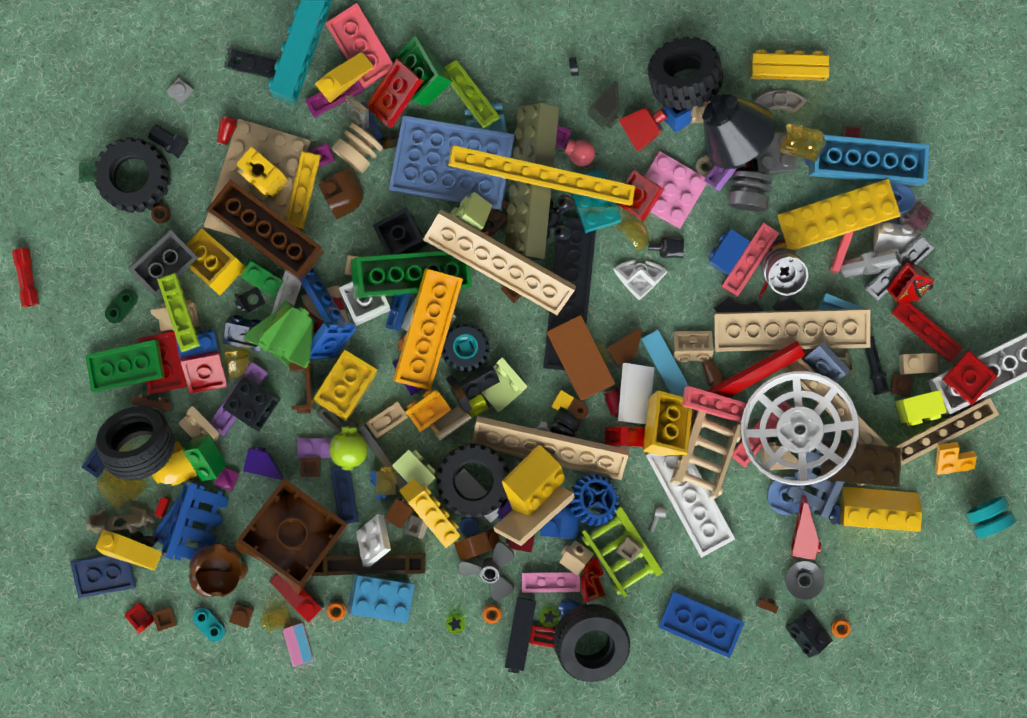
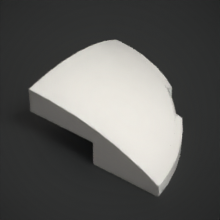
(633, 275)

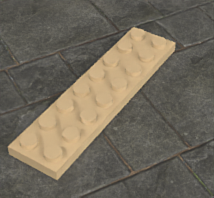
(499, 262)
(781, 328)
(566, 450)

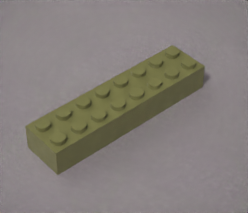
(528, 202)

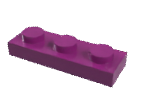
(319, 104)

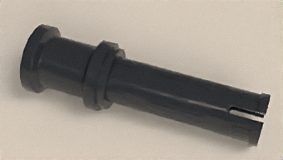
(877, 374)

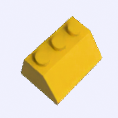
(667, 425)
(533, 481)

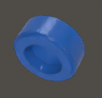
(469, 526)

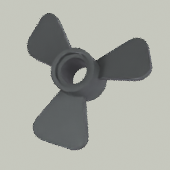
(500, 585)

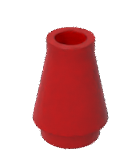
(226, 129)

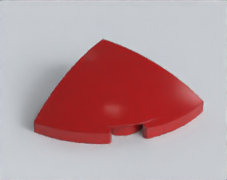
(590, 581)

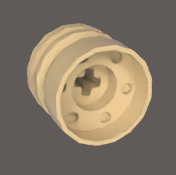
(357, 148)

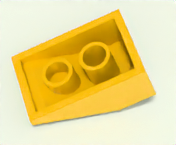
(214, 263)

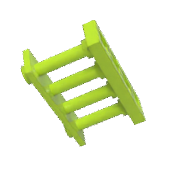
(651, 566)

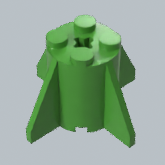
(285, 335)

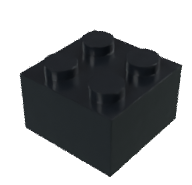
(400, 233)

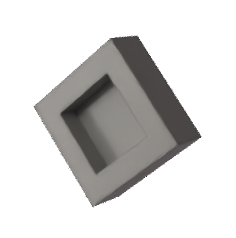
(180, 91)
(416, 527)

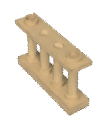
(681, 475)

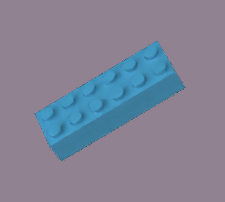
(872, 161)

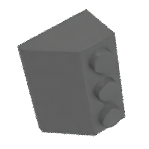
(161, 259)

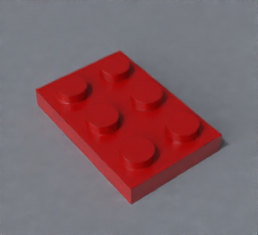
(394, 93)
(171, 362)

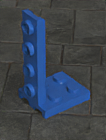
(335, 330)

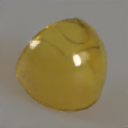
(636, 233)
(237, 362)

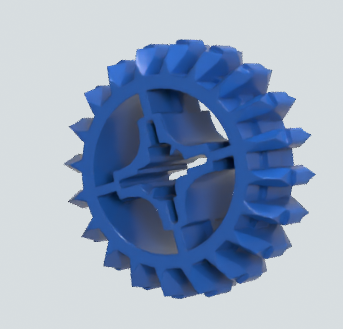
(606, 508)

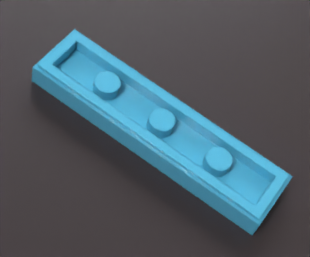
(665, 363)

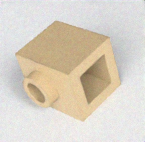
(575, 557)

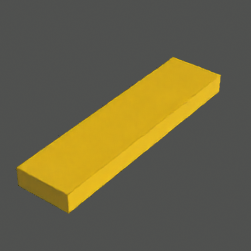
(303, 189)

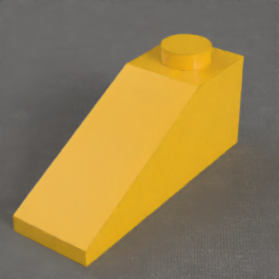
(343, 76)
(128, 550)

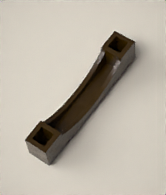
(388, 564)

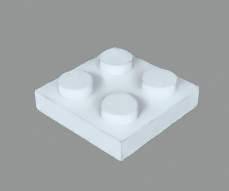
(373, 540)

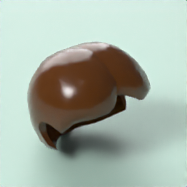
(206, 578)

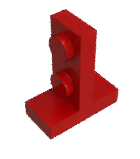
(625, 436)

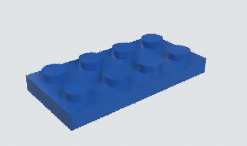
(701, 624)

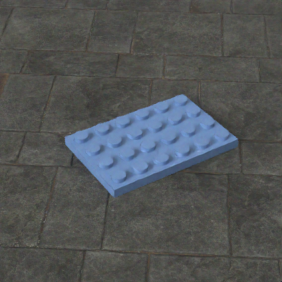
(424, 155)

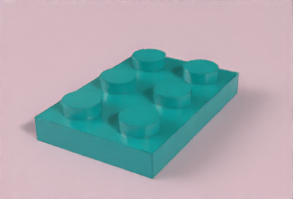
(596, 212)

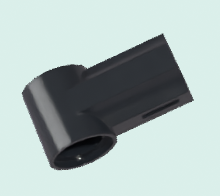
(171, 142)

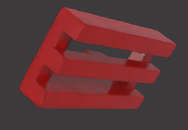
(543, 628)

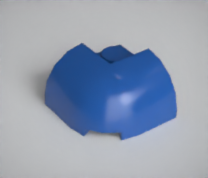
(562, 524)

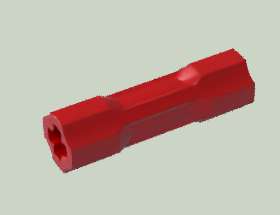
(23, 262)

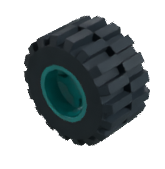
(465, 347)

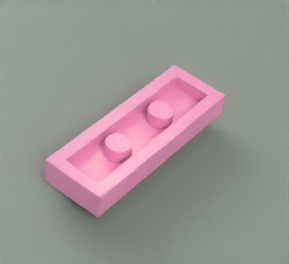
(550, 582)

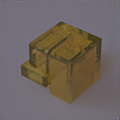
(119, 491)

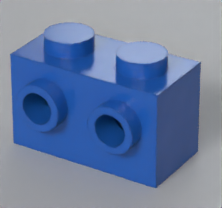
(728, 252)
(209, 343)

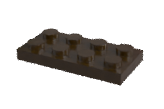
(867, 464)

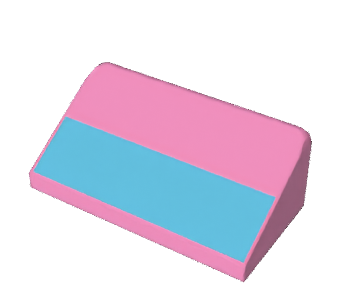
(298, 644)

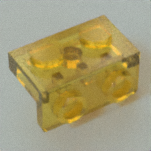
(803, 142)

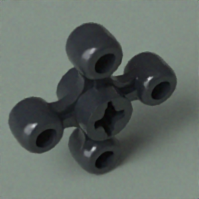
(557, 217)

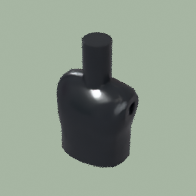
(669, 247)

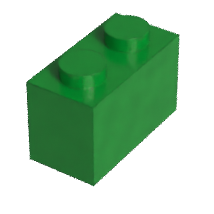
(261, 277)
(204, 457)

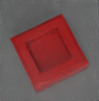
(162, 507)

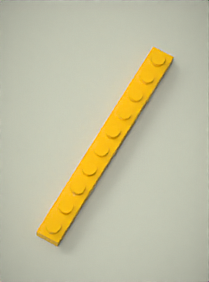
(541, 175)

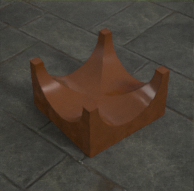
(291, 534)

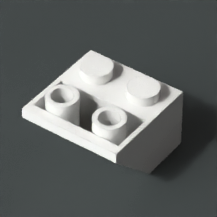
(893, 234)

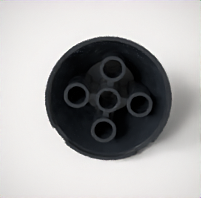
(736, 130)

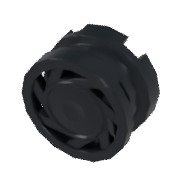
(564, 425)

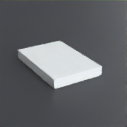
(635, 393)

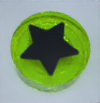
(549, 617)
(455, 624)

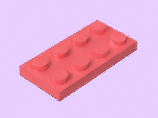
(355, 36)

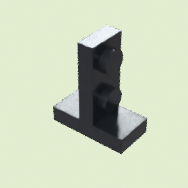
(472, 385)

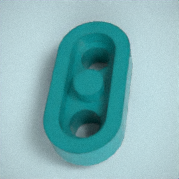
(208, 624)

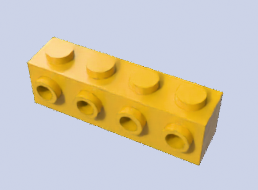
(429, 512)

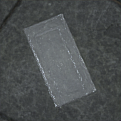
(357, 111)

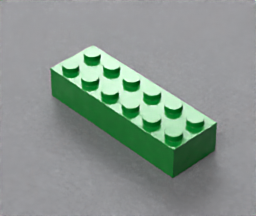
(402, 273)

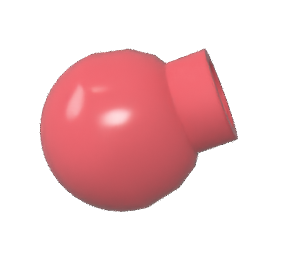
(580, 152)

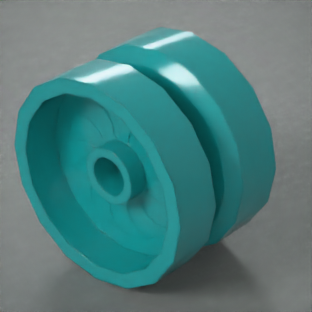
(990, 517)

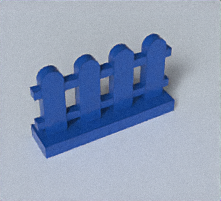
(182, 511)

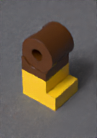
(577, 408)

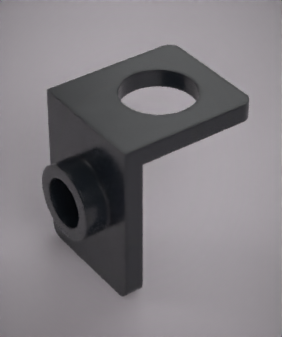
(242, 303)

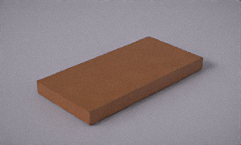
(580, 358)

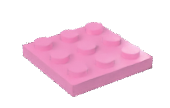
(680, 187)

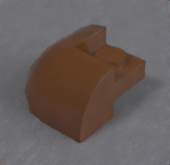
(342, 192)

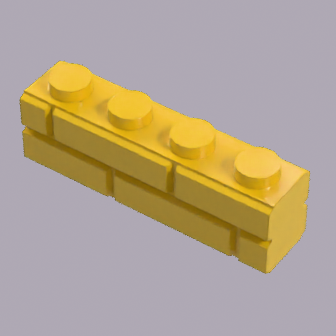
(789, 66)

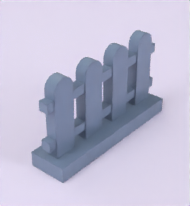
(830, 488)

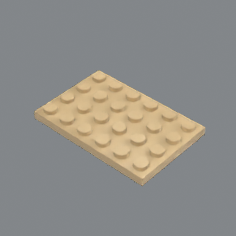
(278, 148)

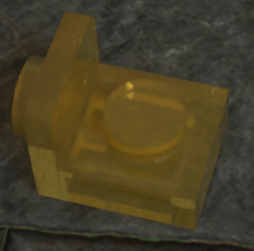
(386, 481)
(276, 619)

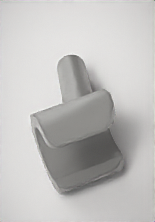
(659, 512)

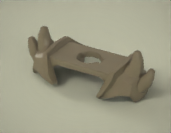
(100, 522)

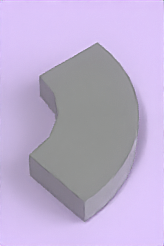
(781, 99)

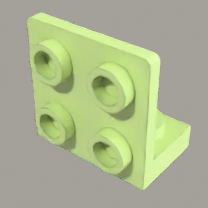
(507, 389)

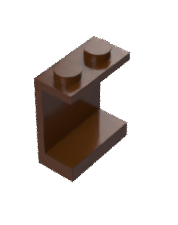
(305, 409)

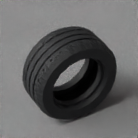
(140, 461)

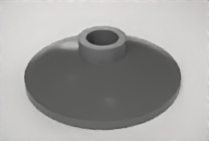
(814, 582)

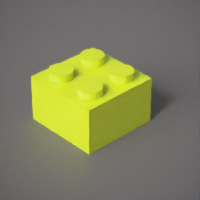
(922, 406)

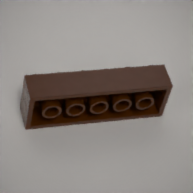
(265, 230)

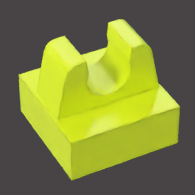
(478, 405)

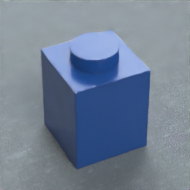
(677, 118)

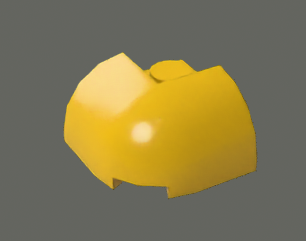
(177, 468)

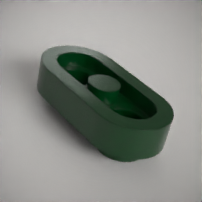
(122, 307)

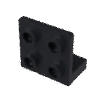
(251, 403)

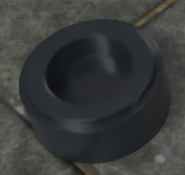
(573, 66)

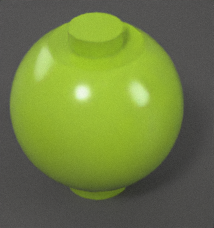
(348, 448)

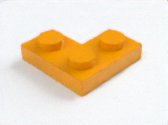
(950, 460)

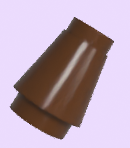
(712, 373)

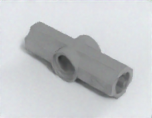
(871, 263)

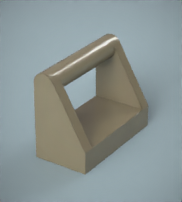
(450, 422)

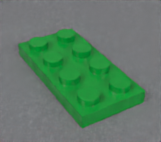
(125, 366)

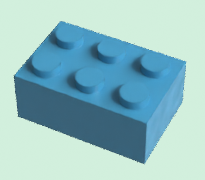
(380, 598)

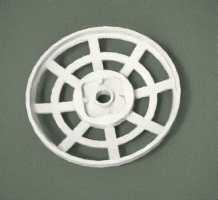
(795, 417)

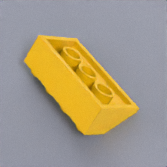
(880, 509)

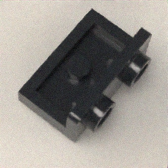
(809, 634)

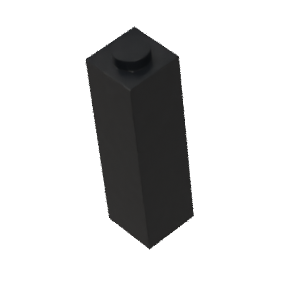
(520, 635)

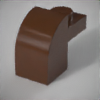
(477, 544)

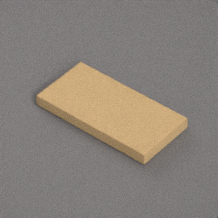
(521, 527)

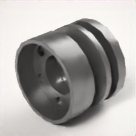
(750, 186)
(789, 280)

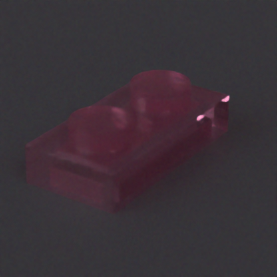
(920, 217)

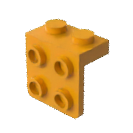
(427, 410)

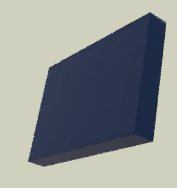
(101, 575)

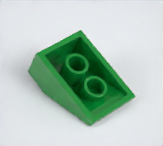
(427, 67)

